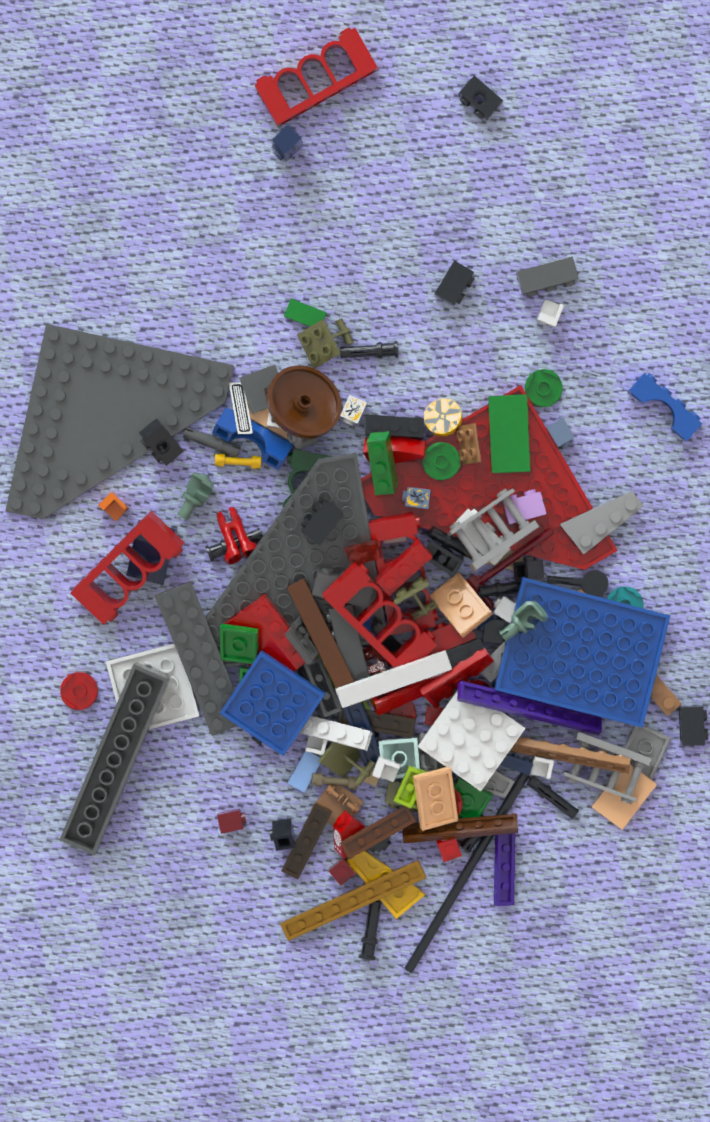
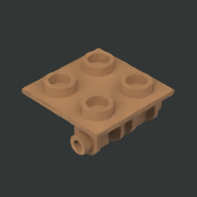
(469, 444)
(339, 799)

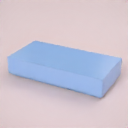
(303, 773)

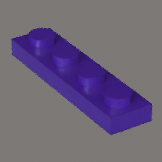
(504, 869)

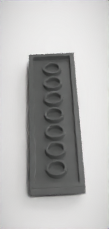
(198, 653)

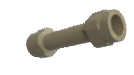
(318, 779)

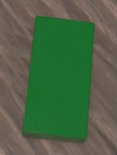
(304, 313)

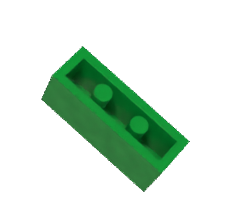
(382, 463)

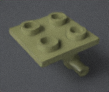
(320, 344)
(404, 593)
(342, 758)

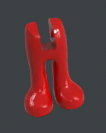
(233, 554)

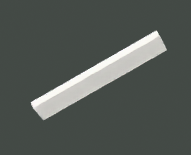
(393, 679)

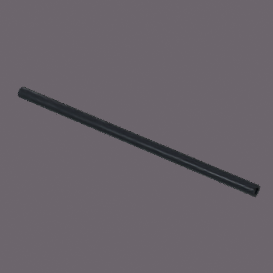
(463, 877)

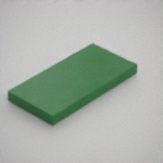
(509, 433)

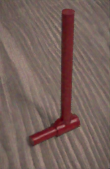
(476, 580)

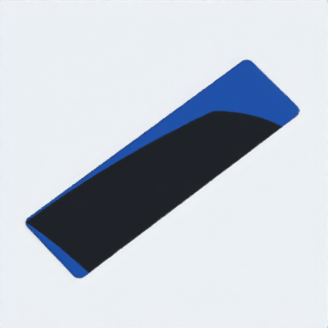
(375, 627)

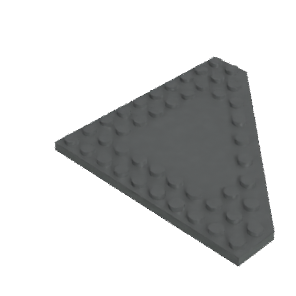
(91, 405)
(289, 555)

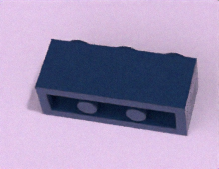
(286, 143)

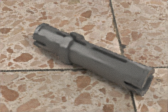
(211, 441)

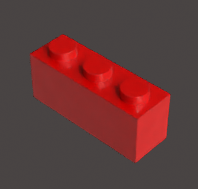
(403, 567)
(448, 637)

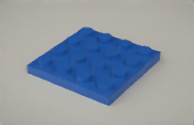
(272, 703)

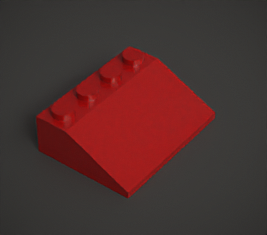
(272, 627)

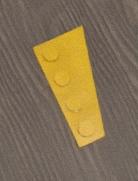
(370, 868)

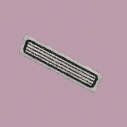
(240, 408)

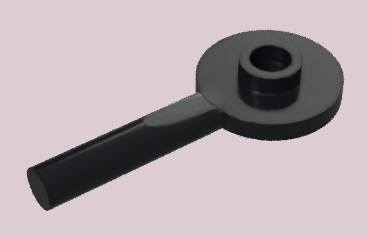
(592, 583)

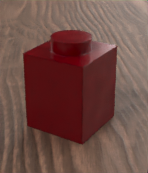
(231, 820)
(342, 871)

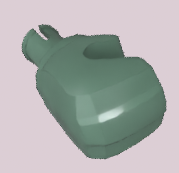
(197, 493)
(521, 619)

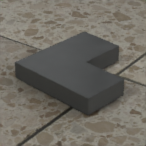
(254, 386)
(298, 637)

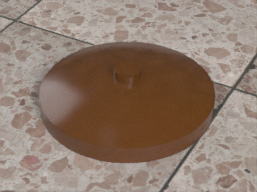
(303, 402)

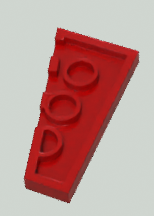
(448, 681)

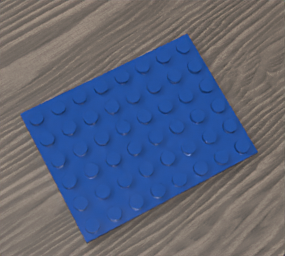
(586, 655)

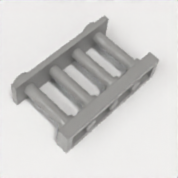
(509, 537)
(639, 762)

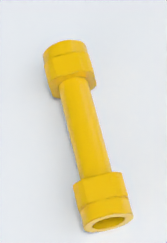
(221, 460)

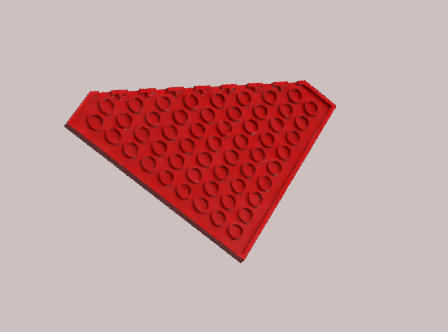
(477, 487)

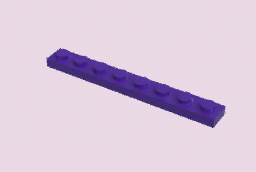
(527, 708)

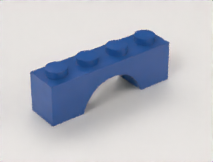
(684, 422)
(273, 448)

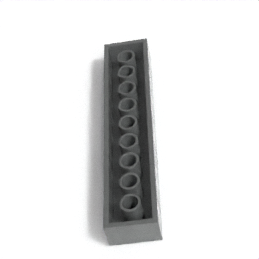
(115, 758)

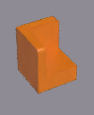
(113, 506)

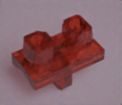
(363, 552)
(379, 667)

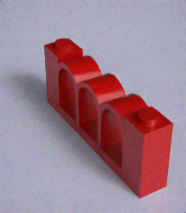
(357, 53)
(395, 527)
(346, 586)
(95, 599)

